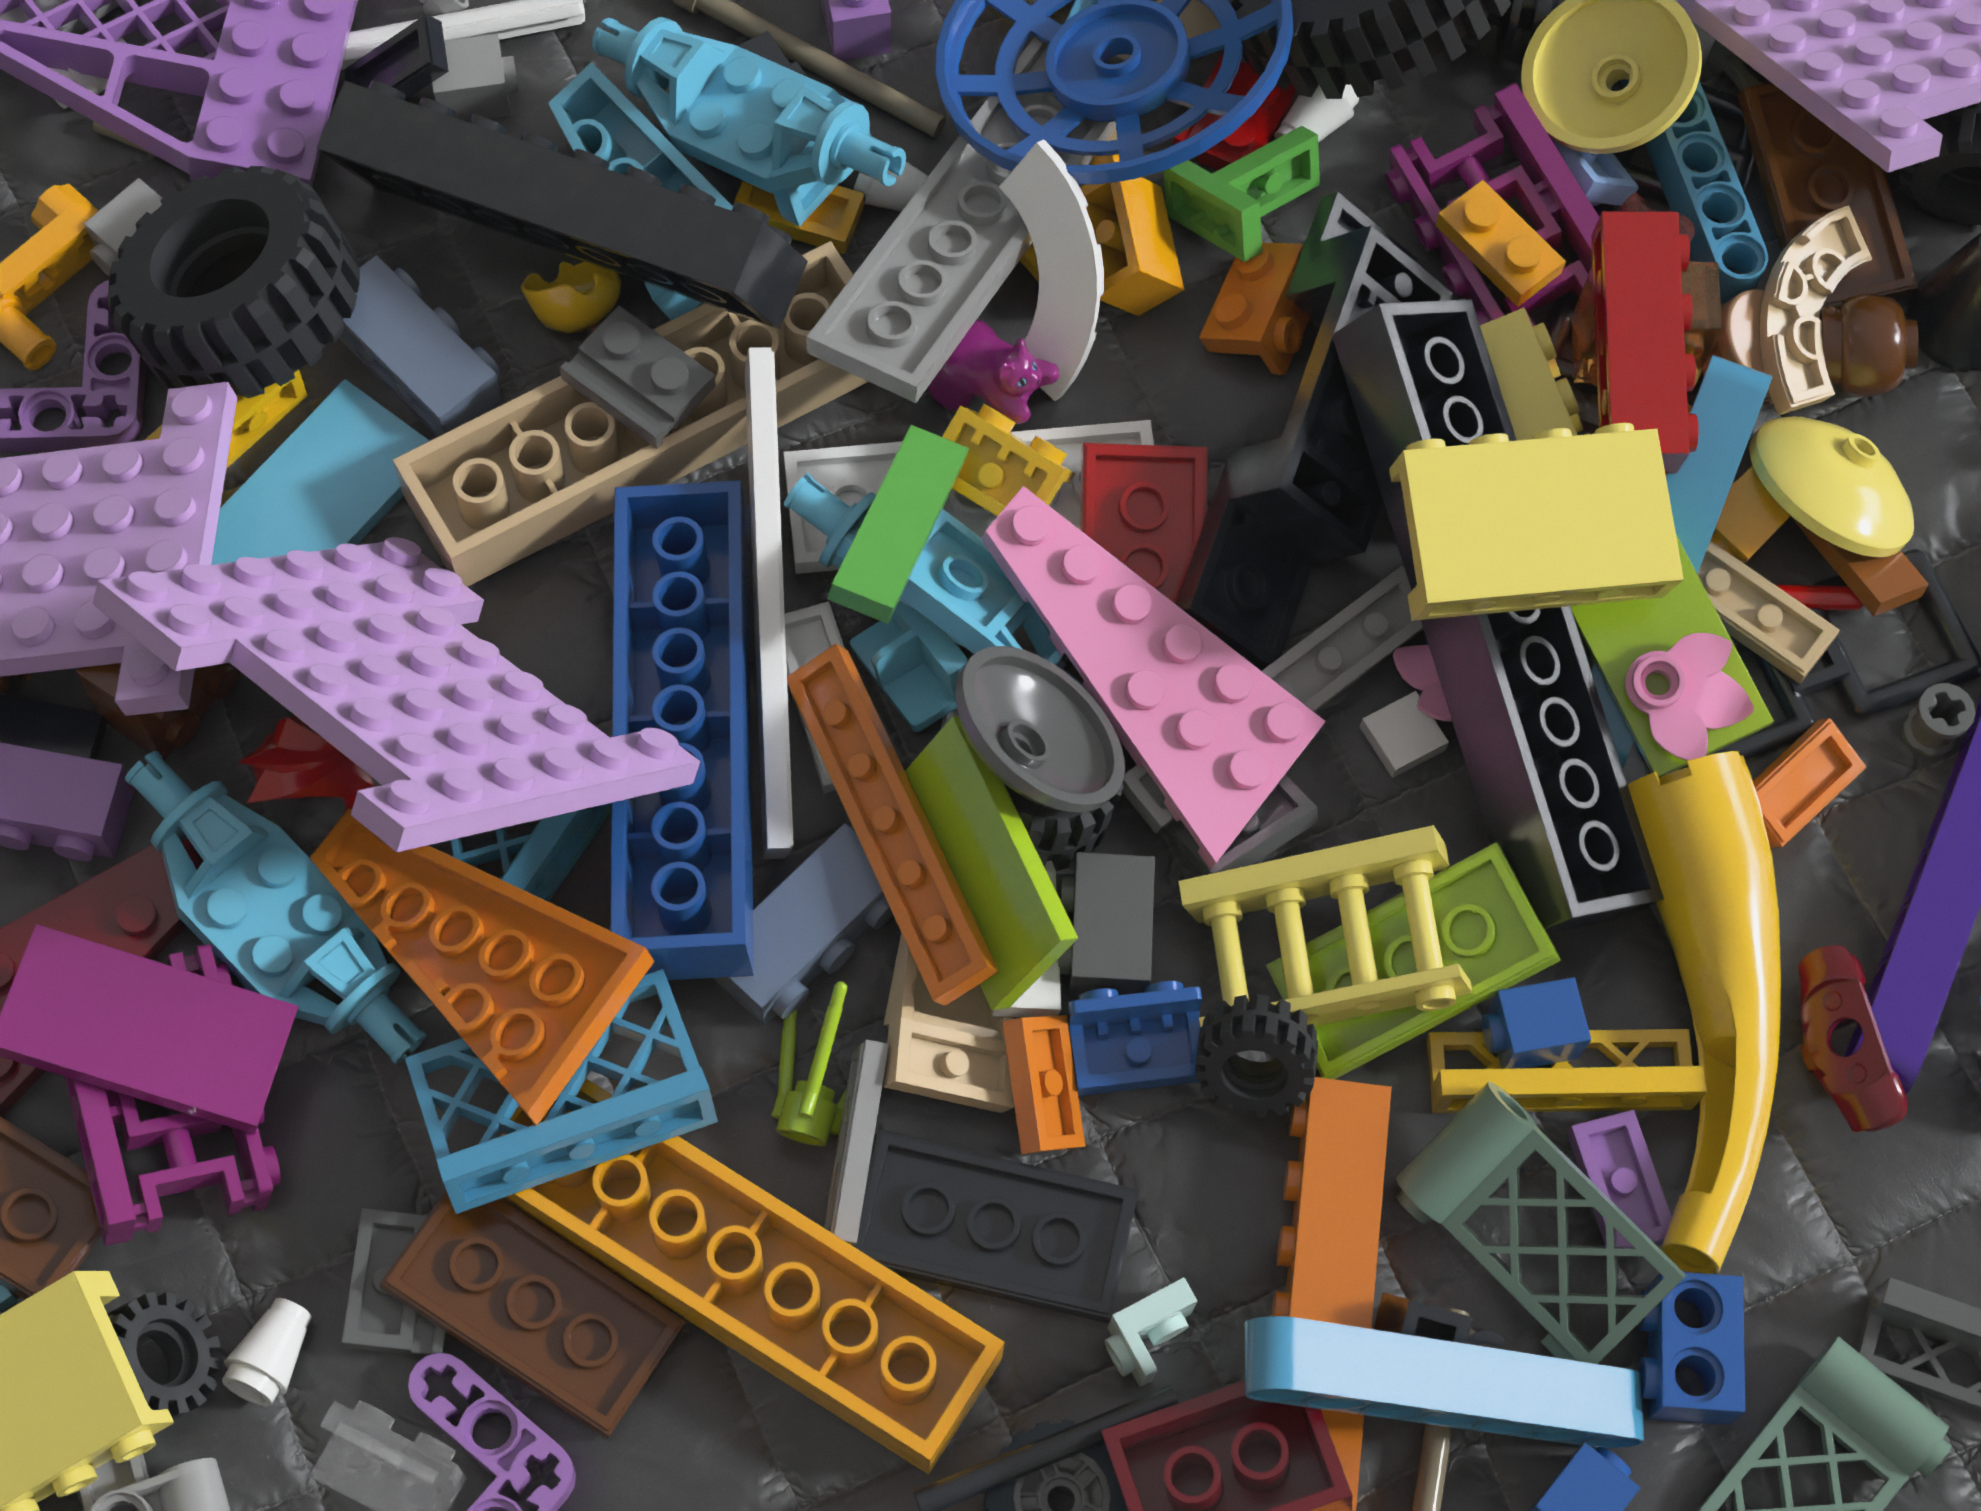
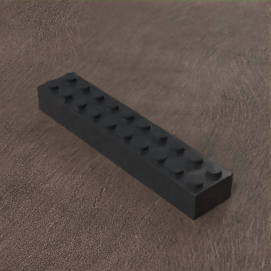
(1508, 678)

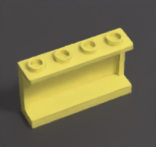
(1537, 521)
(66, 1393)

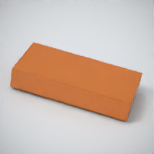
(1805, 780)

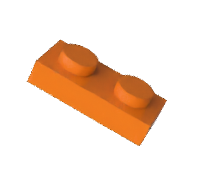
(1043, 1084)

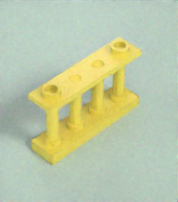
(1345, 875)

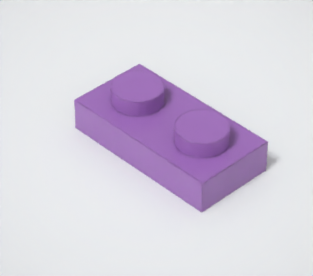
(1619, 1164)

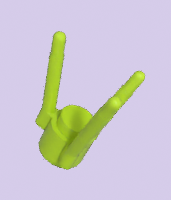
(809, 1110)

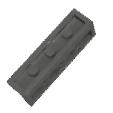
(1924, 1317)

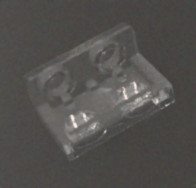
(383, 1467)

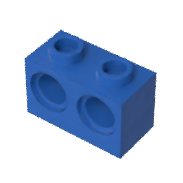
(1710, 1351)

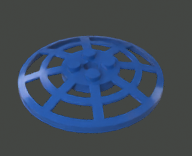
(1110, 92)

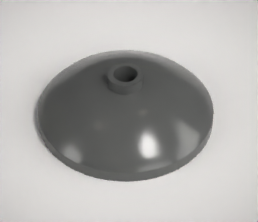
(1038, 730)

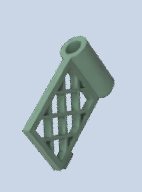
(1472, 1161)
(1863, 1414)

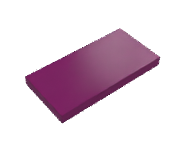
(144, 1029)

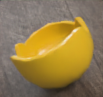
(576, 297)

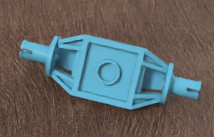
(745, 109)
(952, 582)
(270, 910)

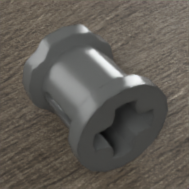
(1938, 720)

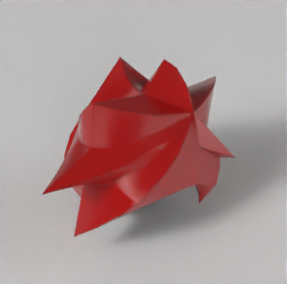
(303, 764)

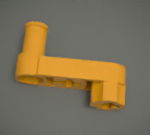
(41, 268)

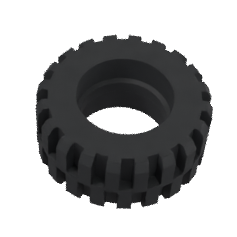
(234, 281)

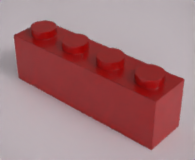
(1642, 328)

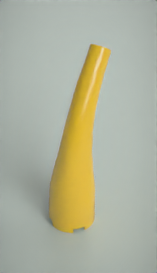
(1725, 936)

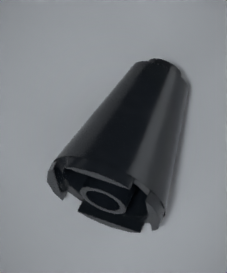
(1950, 310)

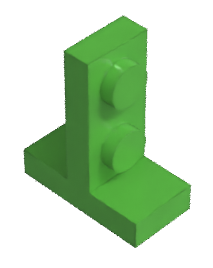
(1229, 202)

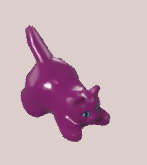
(992, 371)

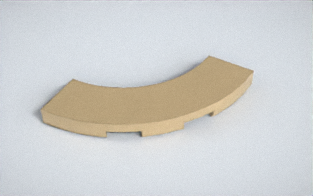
(1792, 307)

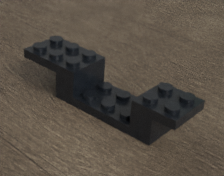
(1315, 486)

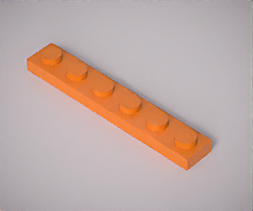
(891, 826)

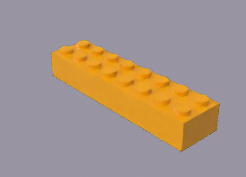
(774, 1289)

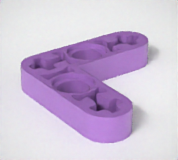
(96, 396)
(510, 1460)

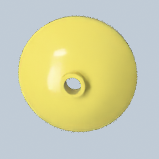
(1592, 46)
(1833, 484)

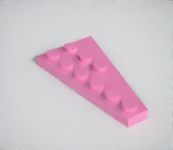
(1175, 693)

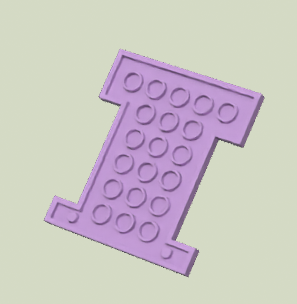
(1860, 63)
(101, 518)
(384, 671)

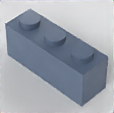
(419, 351)
(809, 926)

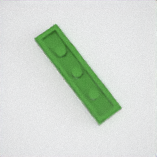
(898, 524)

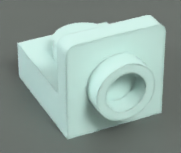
(1156, 1317)

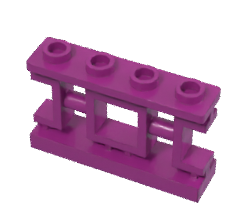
(1540, 183)
(100, 1109)

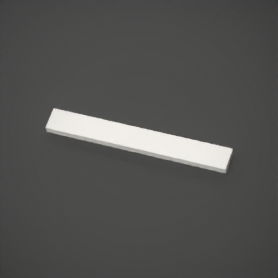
(768, 604)

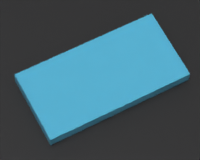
(321, 483)

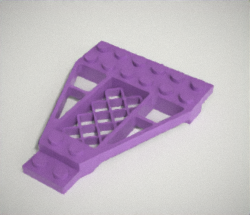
(261, 85)

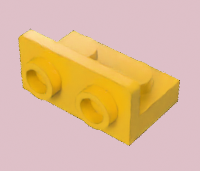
(1003, 463)

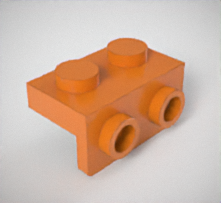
(1254, 312)

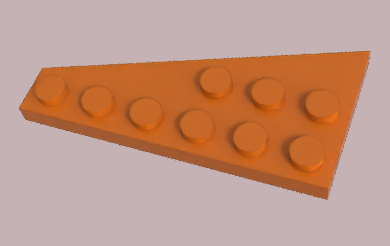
(497, 962)

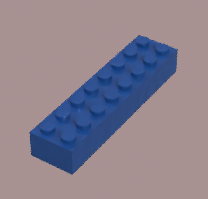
(686, 670)

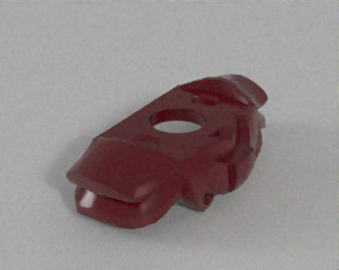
(1860, 1083)

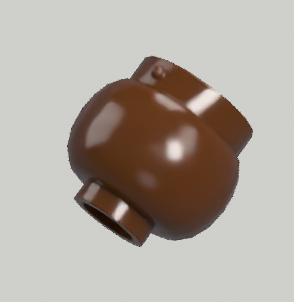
(1868, 344)

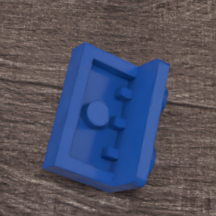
(1134, 1038)

